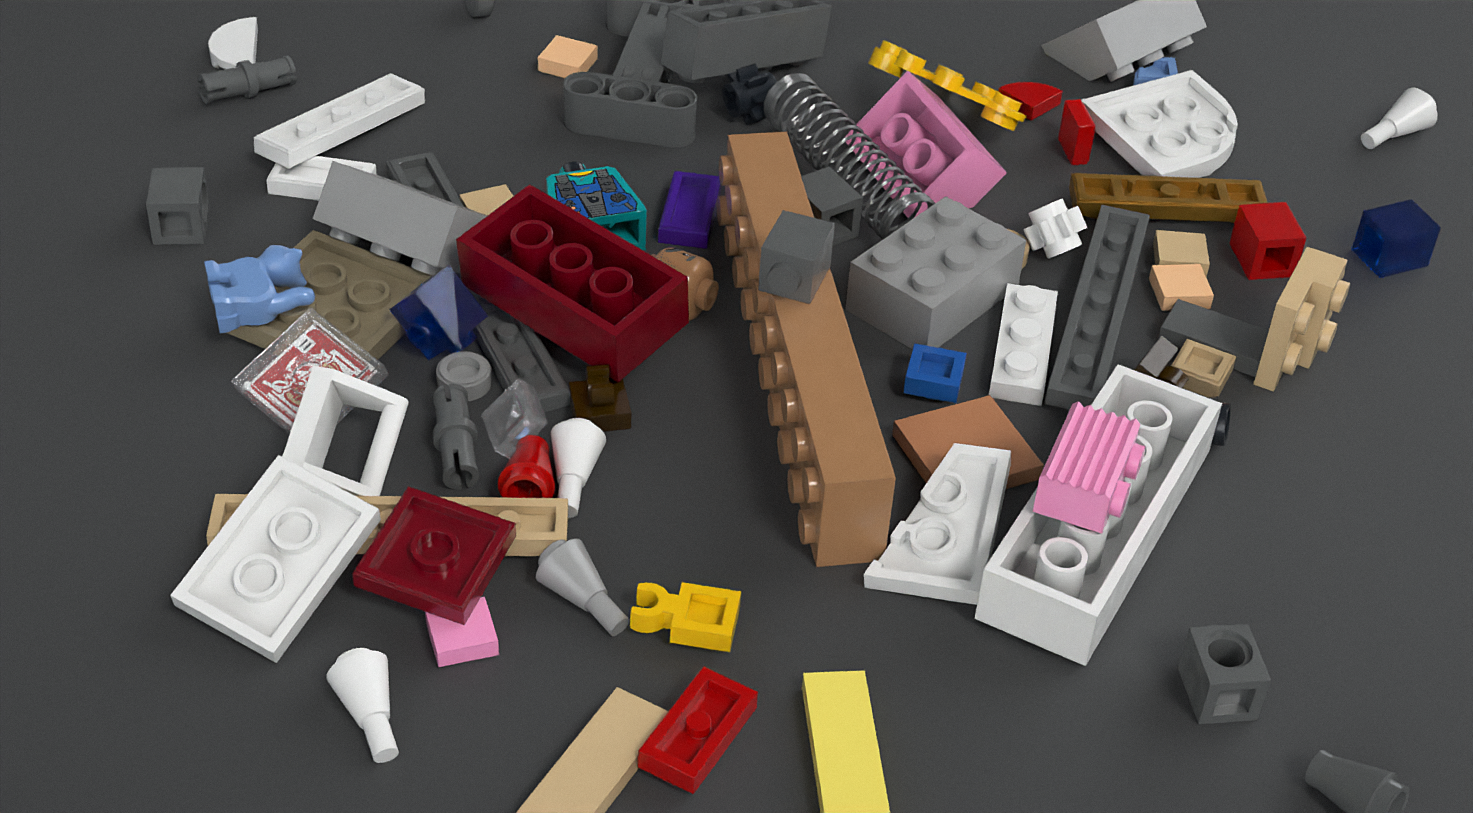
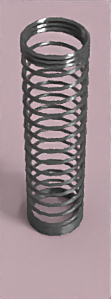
(897, 205)

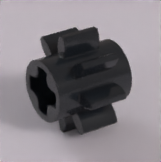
(747, 93)

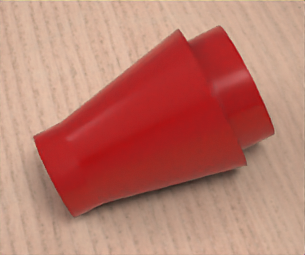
(528, 471)

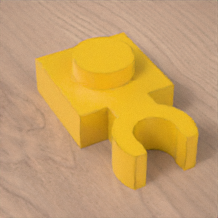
(695, 617)

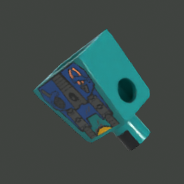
(601, 197)

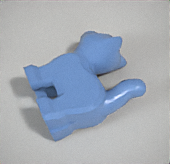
(246, 287)

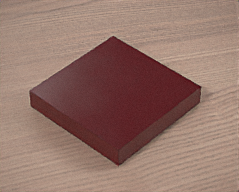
(435, 555)

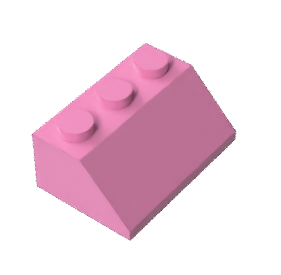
(928, 146)

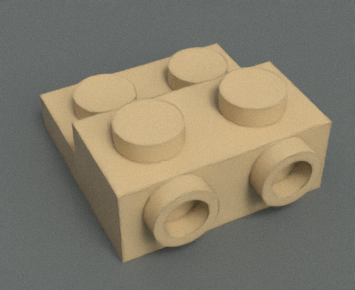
(1303, 316)

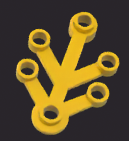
(997, 106)

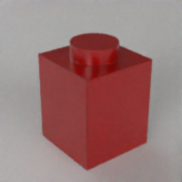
(1267, 240)

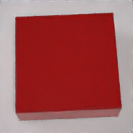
(1076, 132)

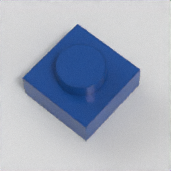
(935, 373)

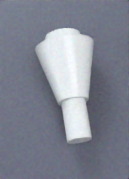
(1409, 114)
(575, 451)
(363, 687)

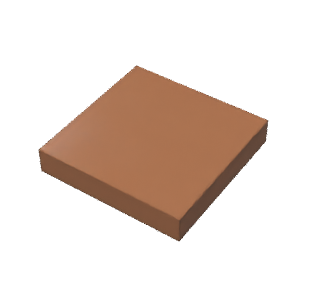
(975, 422)

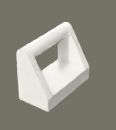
(318, 417)

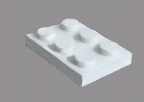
(276, 558)

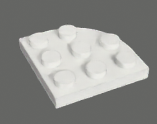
(1167, 125)

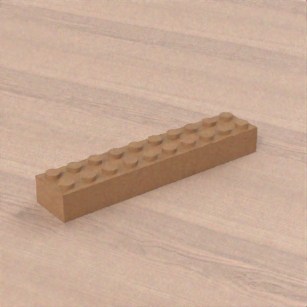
(809, 366)

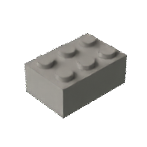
(934, 274)

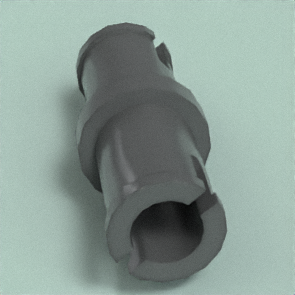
(246, 79)
(455, 437)

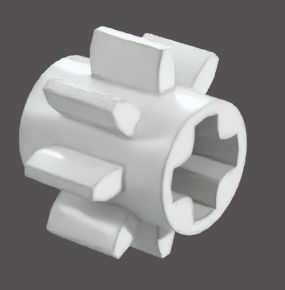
(1055, 228)

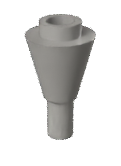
(571, 574)

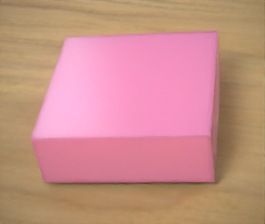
(463, 643)

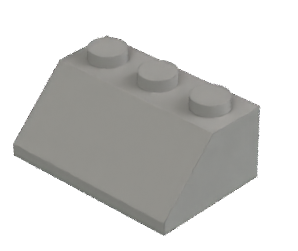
(1127, 36)
(393, 218)

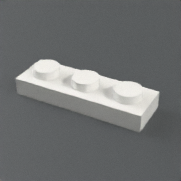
(1023, 344)

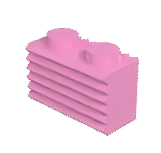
(1088, 468)

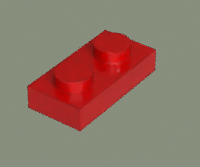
(697, 730)

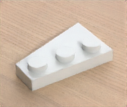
(949, 531)

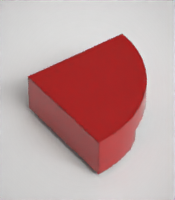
(1034, 96)

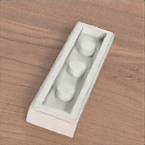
(338, 120)

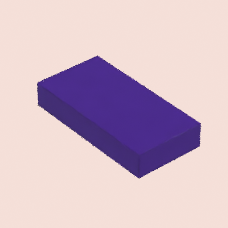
(689, 210)

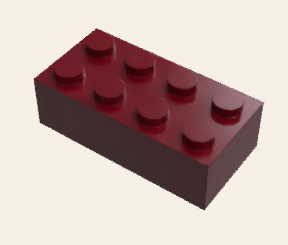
(574, 281)

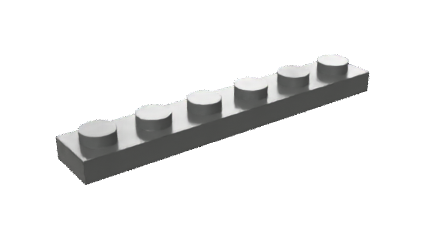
(1097, 308)

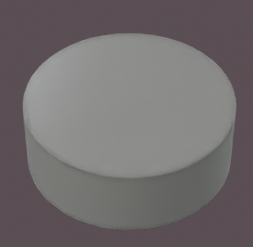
(467, 370)

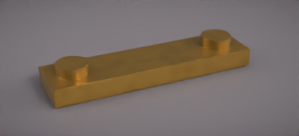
(1165, 196)

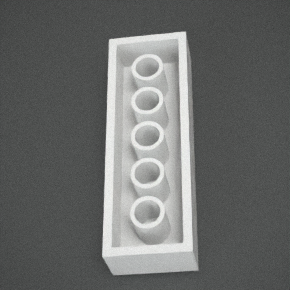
(1066, 581)

